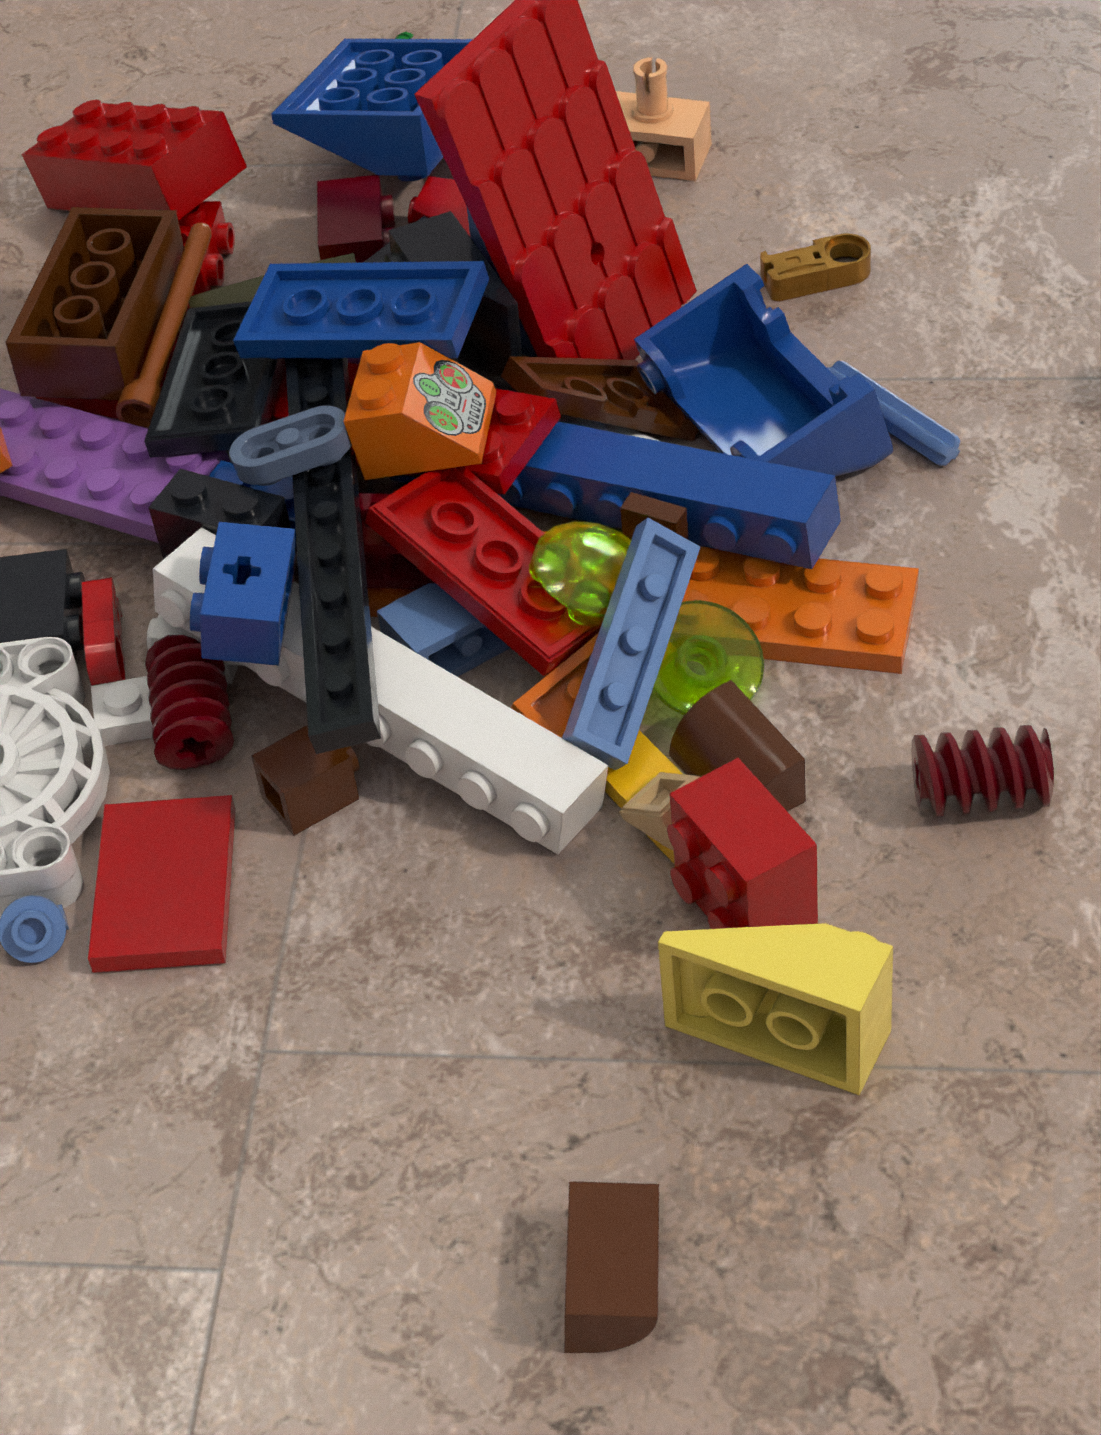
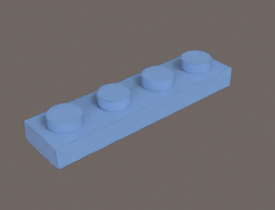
(631, 644)

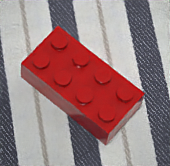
(134, 157)

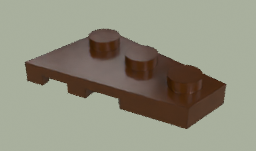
(600, 392)

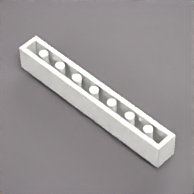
(434, 722)

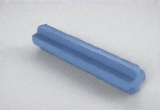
(907, 422)

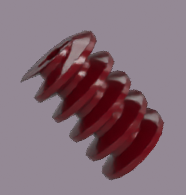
(187, 704)
(982, 768)

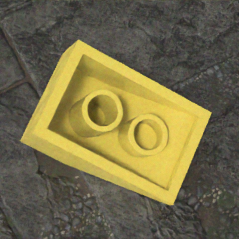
(783, 995)

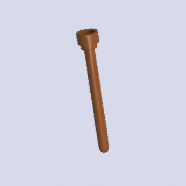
(141, 396)

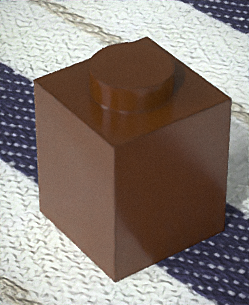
(303, 784)

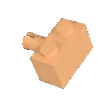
(667, 130)

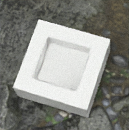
(122, 710)

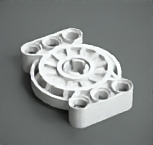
(49, 770)

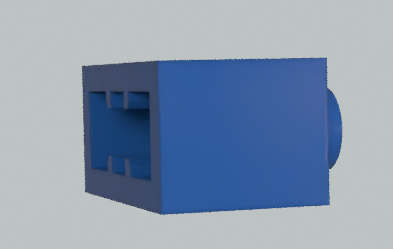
(245, 593)

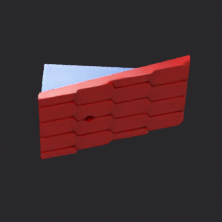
(556, 184)

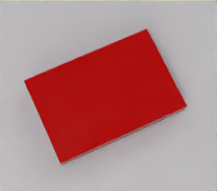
(163, 884)

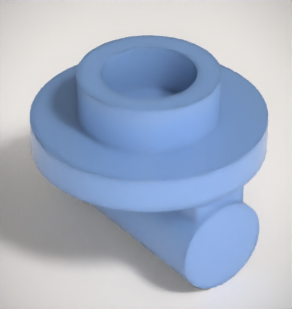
(33, 928)

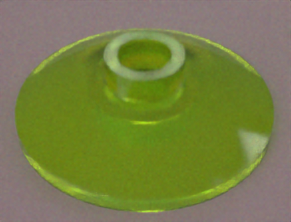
(716, 641)

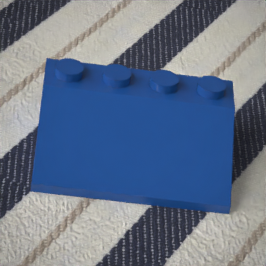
(366, 106)

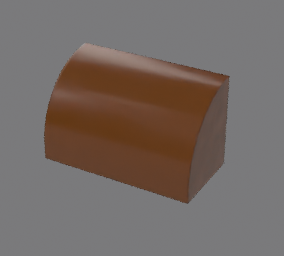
(730, 727)
(611, 1265)

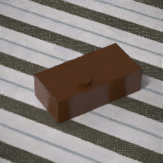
(95, 303)

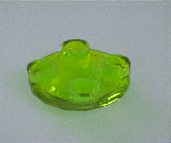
(580, 567)

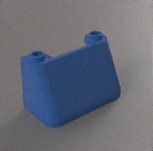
(758, 386)

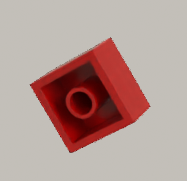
(741, 852)

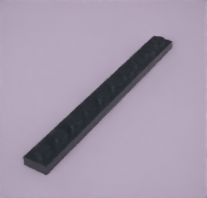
(332, 576)

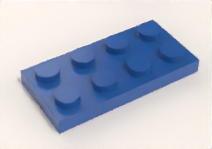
(358, 306)

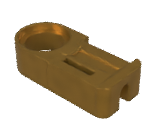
(814, 268)

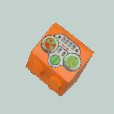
(416, 412)

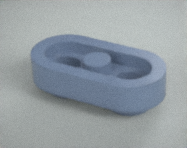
(290, 445)

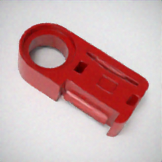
(102, 632)

